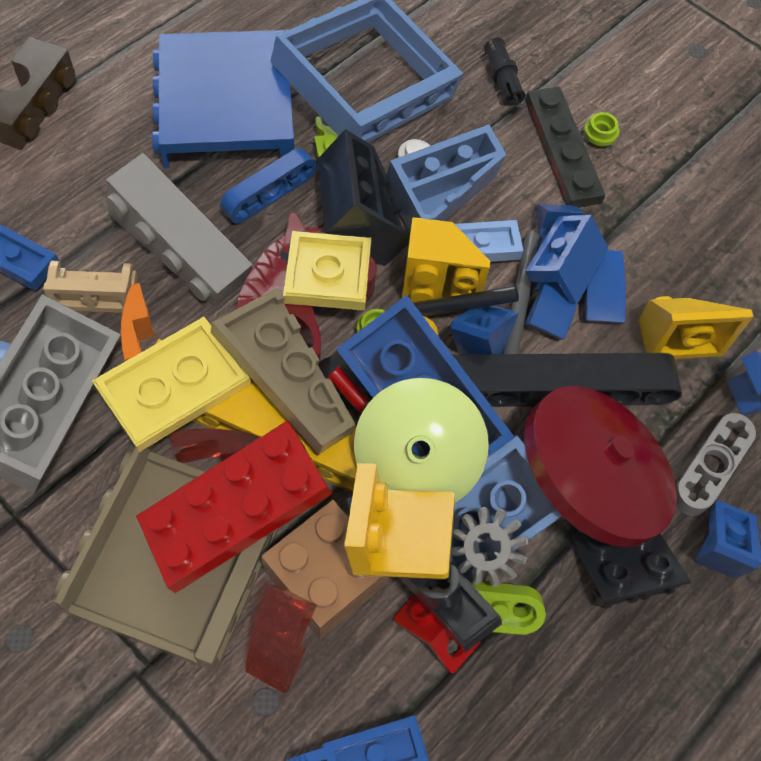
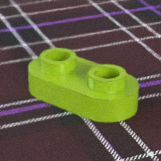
(514, 619)

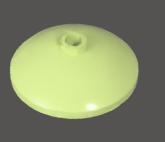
(429, 413)

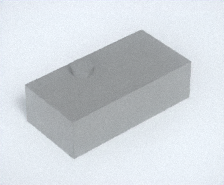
(45, 386)

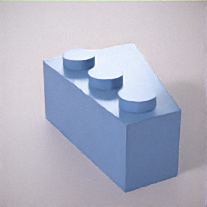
(444, 175)

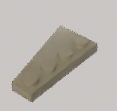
(275, 356)

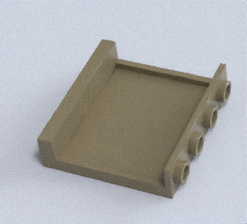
(122, 588)

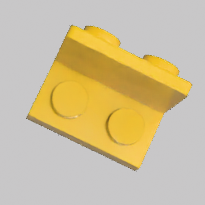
(398, 529)

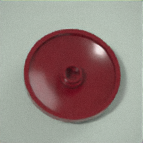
(600, 466)

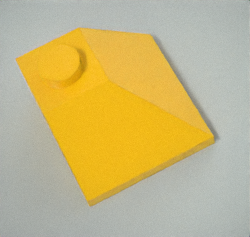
(691, 327)

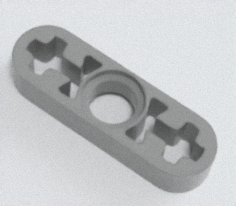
(729, 456)

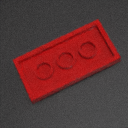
(232, 506)

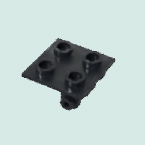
(629, 570)

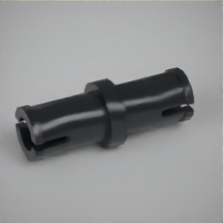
(504, 71)

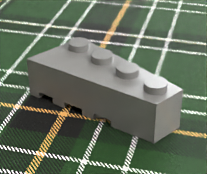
(175, 230)

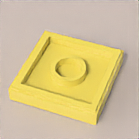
(327, 270)

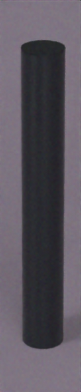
(468, 301)

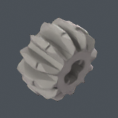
(481, 559)

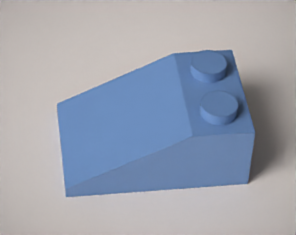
(509, 486)

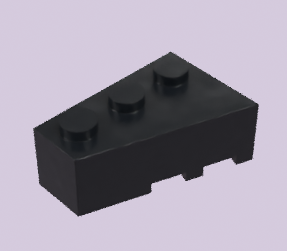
(357, 198)

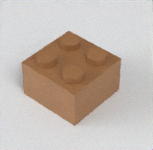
(317, 568)

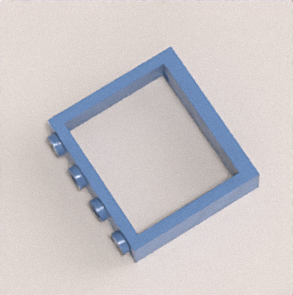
(437, 70)

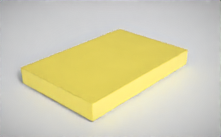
(170, 384)

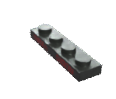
(564, 147)

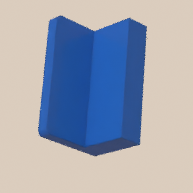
(569, 255)

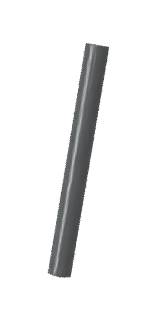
(523, 285)

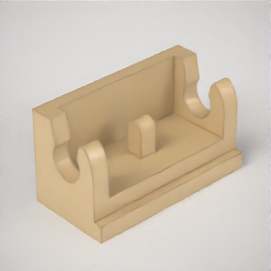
(89, 289)

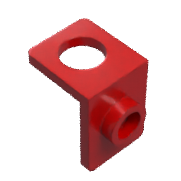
(421, 623)

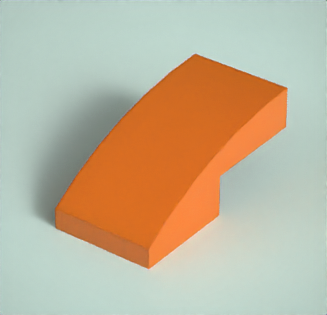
(134, 322)

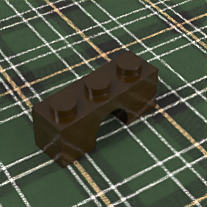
(43, 77)

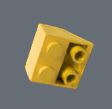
(442, 262)

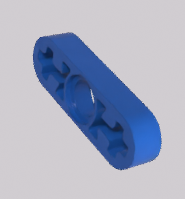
(268, 185)

